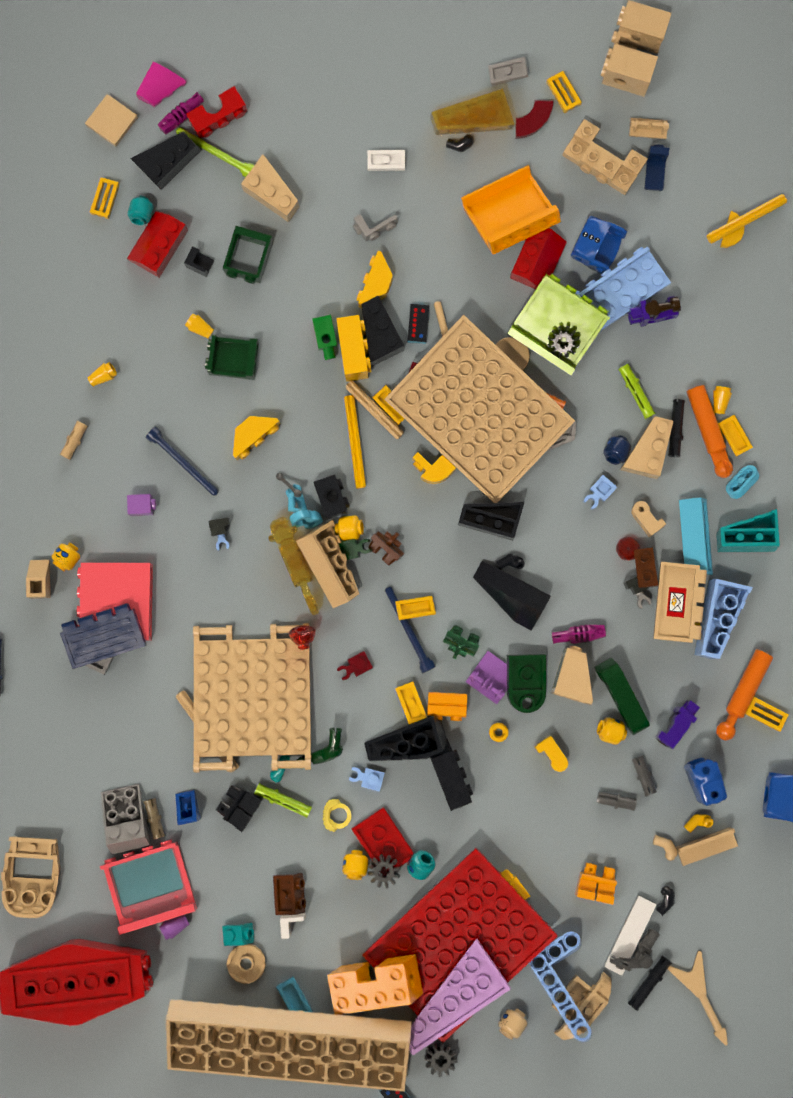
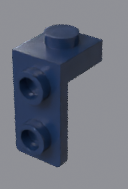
(655, 167)

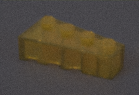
(477, 114)

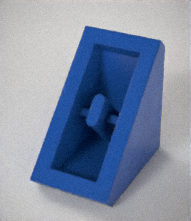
(187, 807)

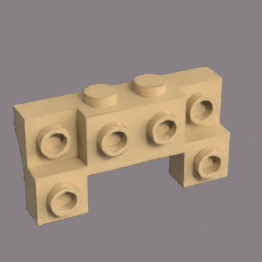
(601, 163)

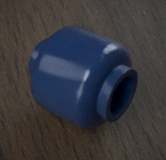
(617, 449)

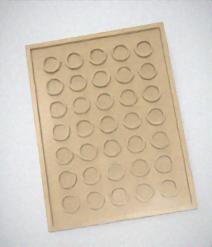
(479, 409)

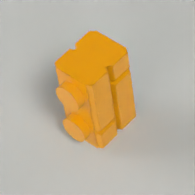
(447, 705)

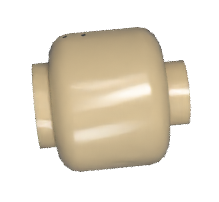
(512, 1023)

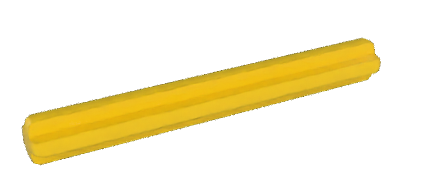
(746, 218)
(355, 441)

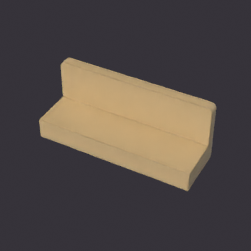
(707, 846)

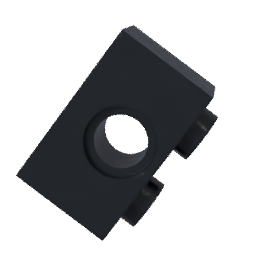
(326, 486)

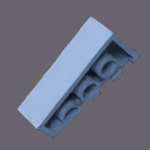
(720, 615)

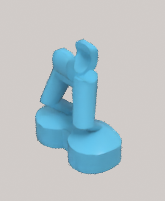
(301, 515)

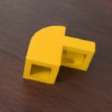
(434, 473)

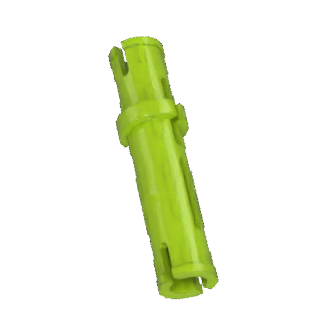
(636, 390)
(287, 802)

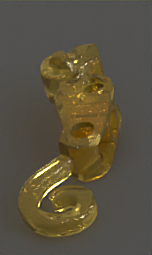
(293, 558)

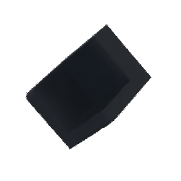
(198, 262)

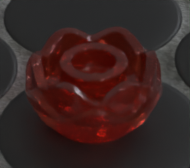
(621, 548)

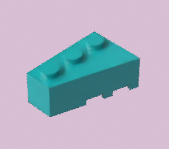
(750, 535)

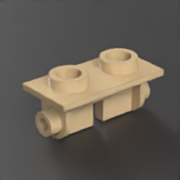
(648, 128)

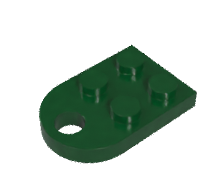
(526, 680)

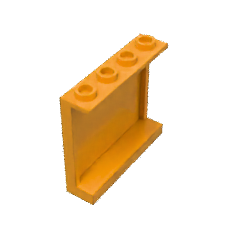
(510, 210)

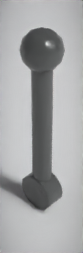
(297, 493)

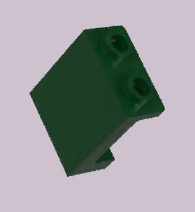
(232, 357)

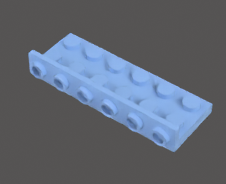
(627, 285)

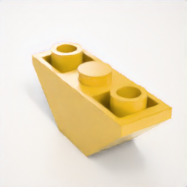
(377, 281)
(252, 433)

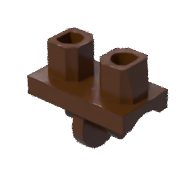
(380, 541)

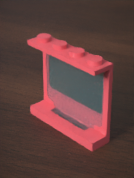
(149, 886)

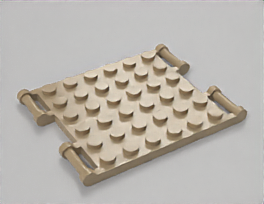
(251, 699)

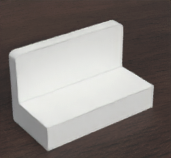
(285, 923)

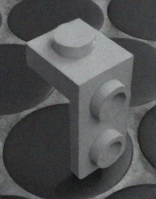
(371, 234)

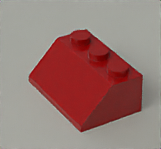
(158, 243)
(538, 258)

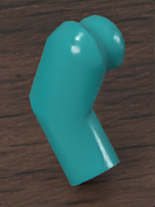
(277, 776)

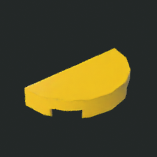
(735, 237)

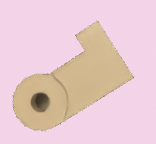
(645, 519)

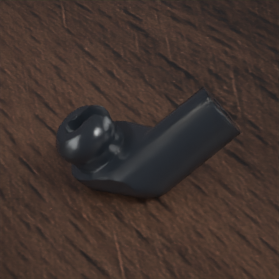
(461, 145)
(510, 560)
(668, 900)

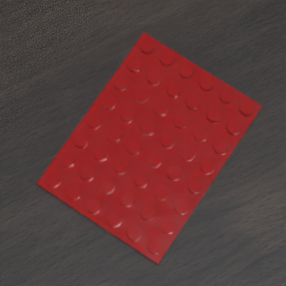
(445, 922)

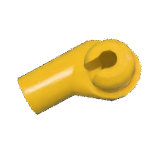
(698, 820)

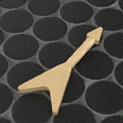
(695, 983)

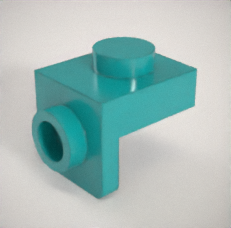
(238, 934)

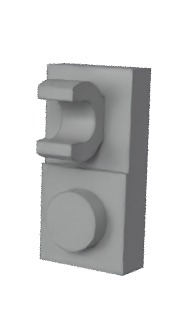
(508, 71)

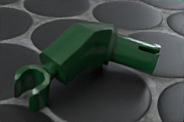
(329, 752)

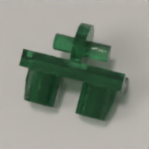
(460, 645)

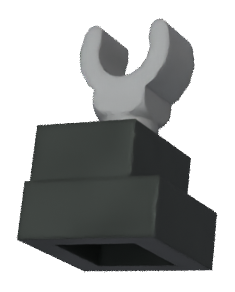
(633, 585)

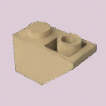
(38, 579)

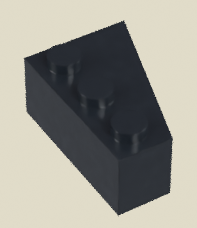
(166, 159)
(380, 332)
(492, 518)
(452, 778)

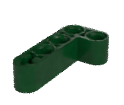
(622, 695)

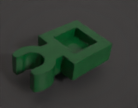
(352, 548)

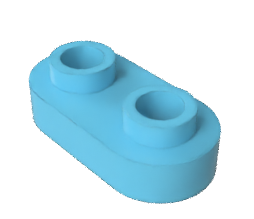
(742, 481)

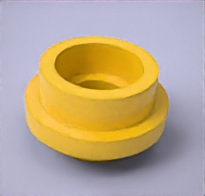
(504, 732)

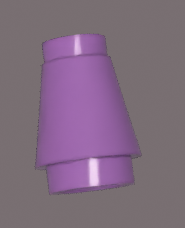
(173, 927)

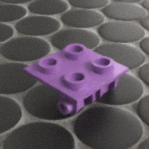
(490, 677)

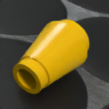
(199, 326)
(102, 374)
(721, 398)

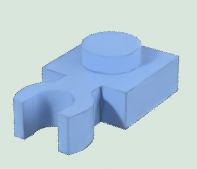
(601, 490)
(370, 779)

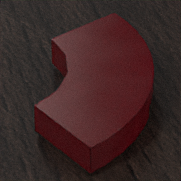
(535, 120)

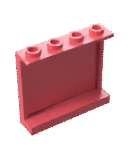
(115, 584)

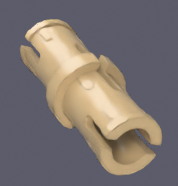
(73, 440)

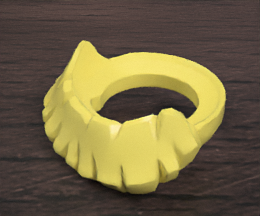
(330, 824)

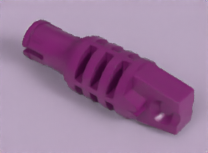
(178, 115)
(580, 634)

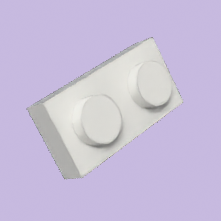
(386, 160)

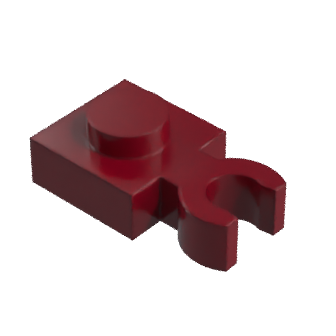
(358, 664)

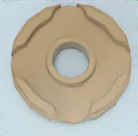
(243, 975)

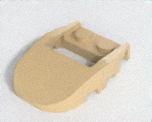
(29, 896)

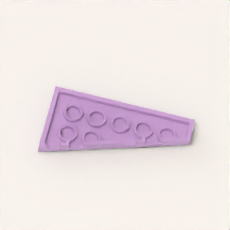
(463, 993)

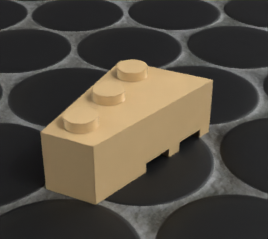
(270, 190)
(650, 450)

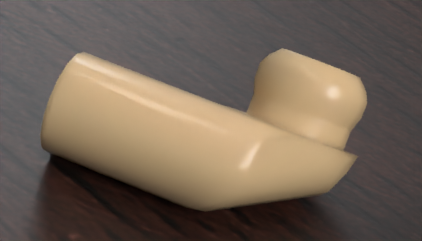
(668, 845)

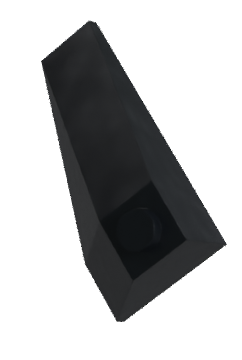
(517, 598)

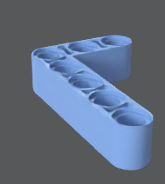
(557, 987)

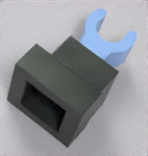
(218, 529)

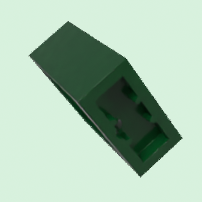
(250, 236)

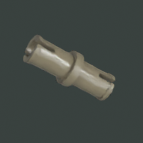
(154, 818)

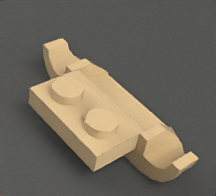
(588, 999)

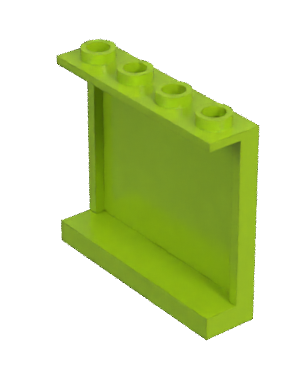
(553, 307)

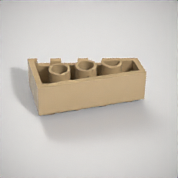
(329, 564)

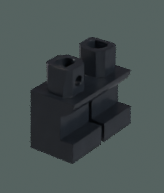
(233, 813)

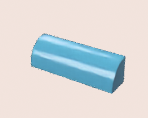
(696, 533)

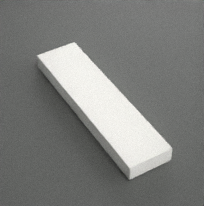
(631, 931)

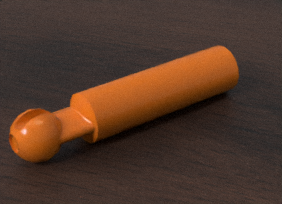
(710, 430)
(744, 693)

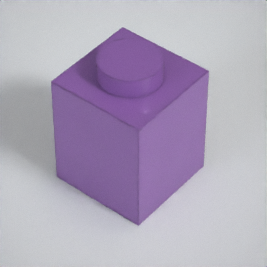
(140, 505)

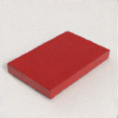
(381, 836)

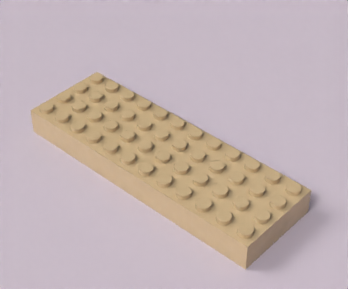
(287, 1045)

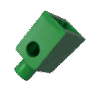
(324, 327)

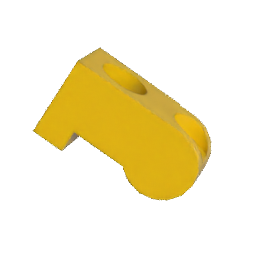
(557, 759)

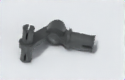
(642, 958)

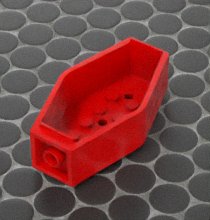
(86, 965)

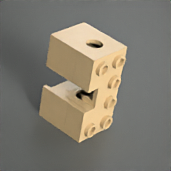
(639, 28)

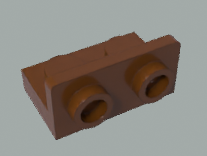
(645, 567)
(289, 894)

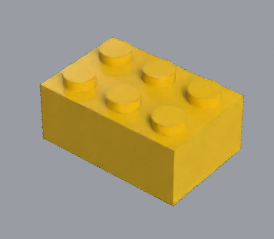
(353, 348)

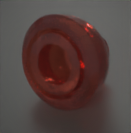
(302, 636)

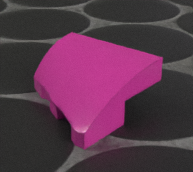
(158, 84)

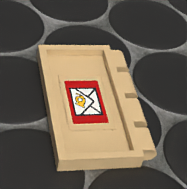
(677, 602)

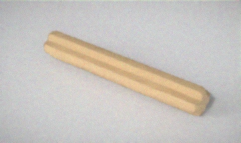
(374, 410)

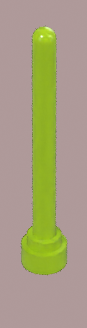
(244, 168)

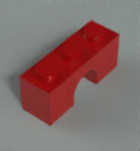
(205, 123)

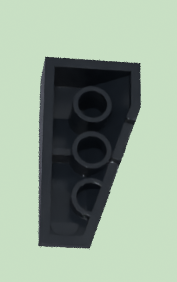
(411, 742)

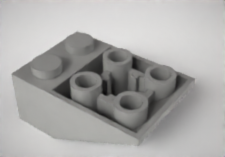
(124, 819)

